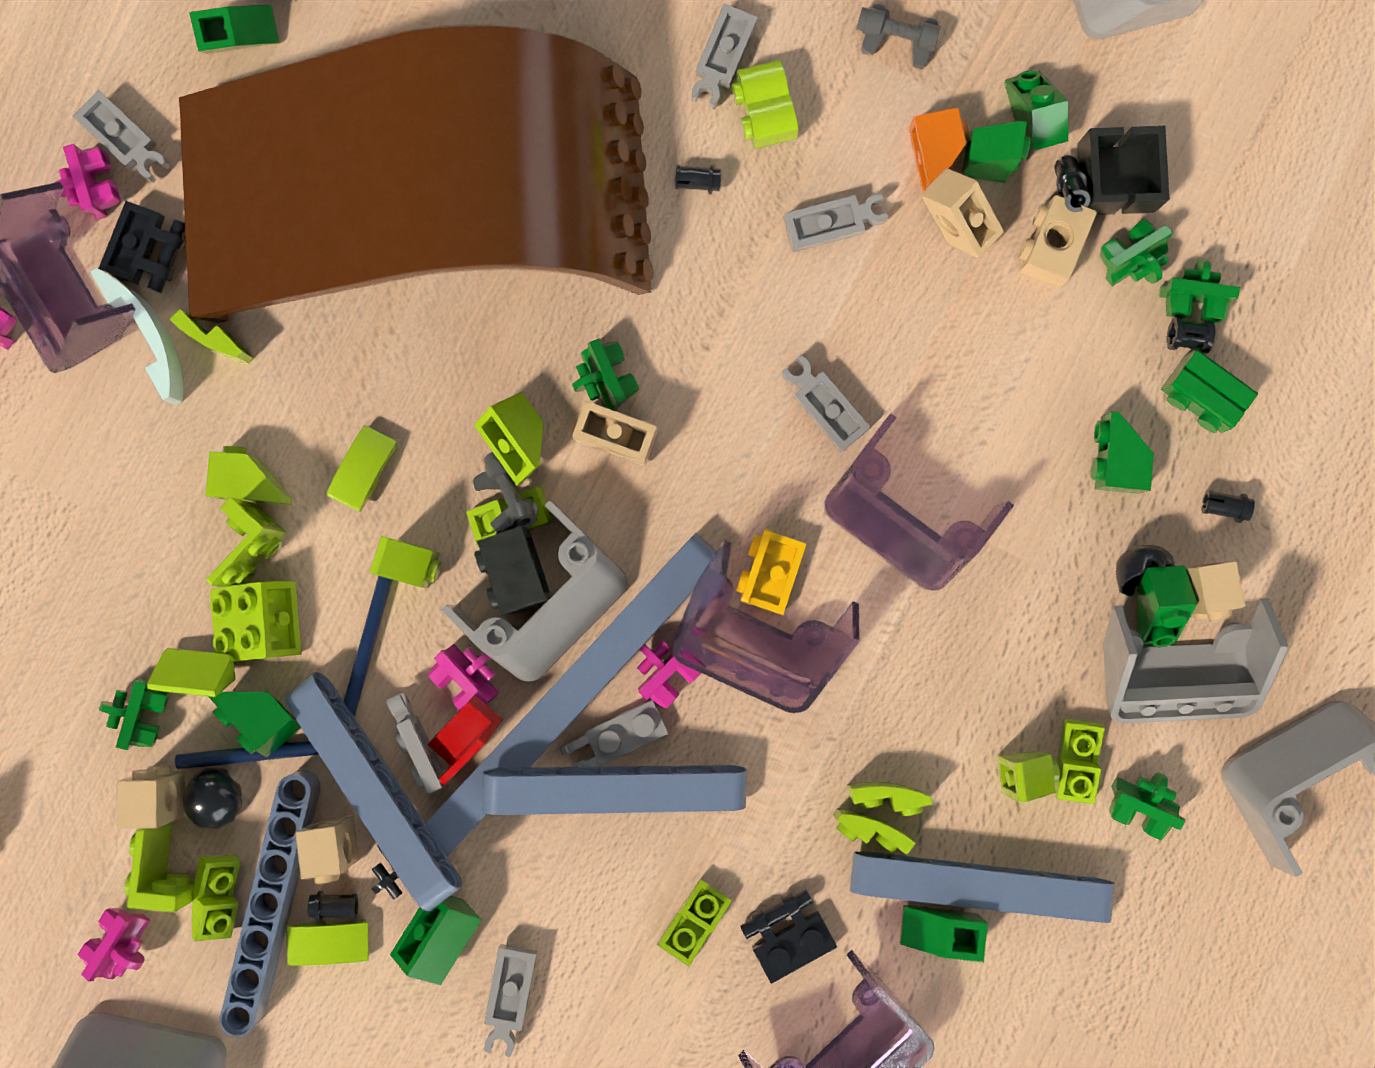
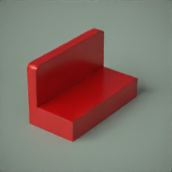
(464, 735)

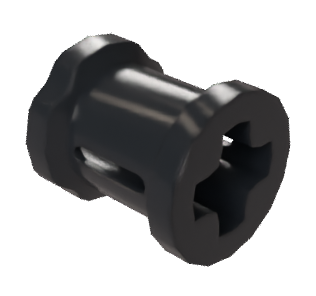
(1203, 331)

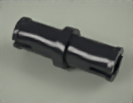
(1072, 183)

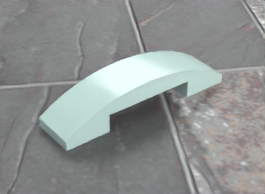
(167, 370)

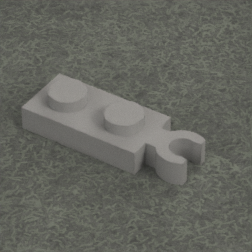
(723, 52)
(119, 135)
(831, 221)
(827, 406)
(414, 741)
(509, 994)

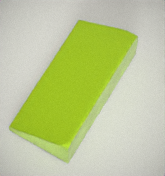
(192, 672)

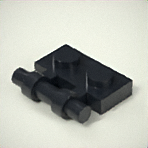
(133, 242)
(792, 946)

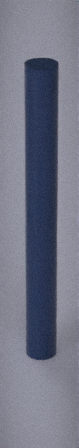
(367, 643)
(240, 755)

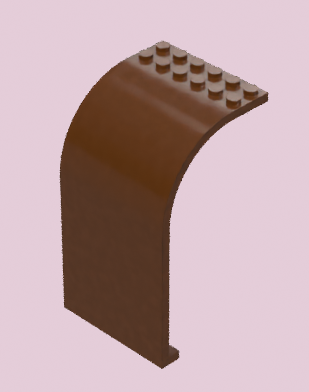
(414, 165)

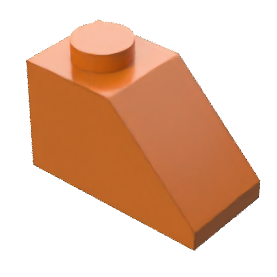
(937, 142)

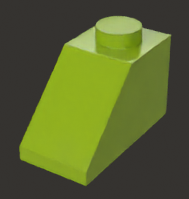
(514, 435)
(242, 477)
(405, 562)
(1028, 775)

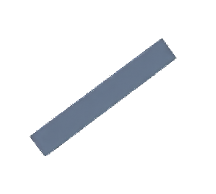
(614, 789)
(373, 792)
(982, 886)
(259, 916)

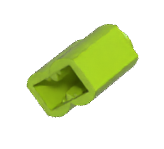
(766, 104)

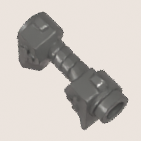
(876, 23)
(519, 511)

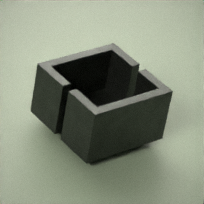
(1127, 175)
(513, 571)

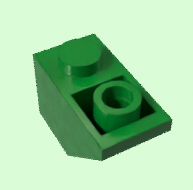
(234, 28)
(1041, 106)
(995, 151)
(1123, 457)
(1164, 604)
(259, 719)
(944, 933)

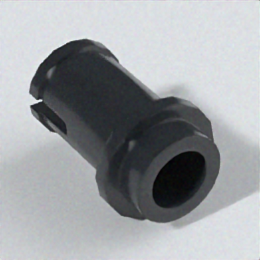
(698, 178)
(1228, 505)
(332, 906)

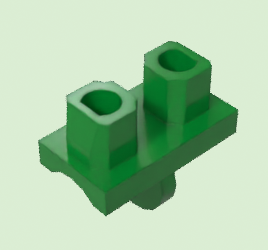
(1139, 260)
(1195, 288)
(599, 377)
(133, 730)
(1150, 799)

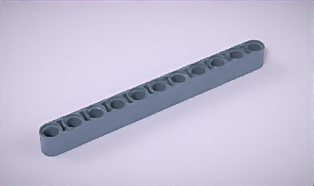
(576, 687)

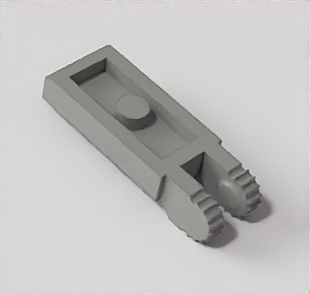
(619, 735)

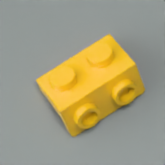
(771, 572)

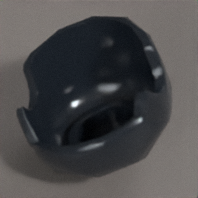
(1135, 561)
(212, 798)

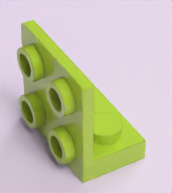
(261, 541)
(256, 620)
(147, 881)

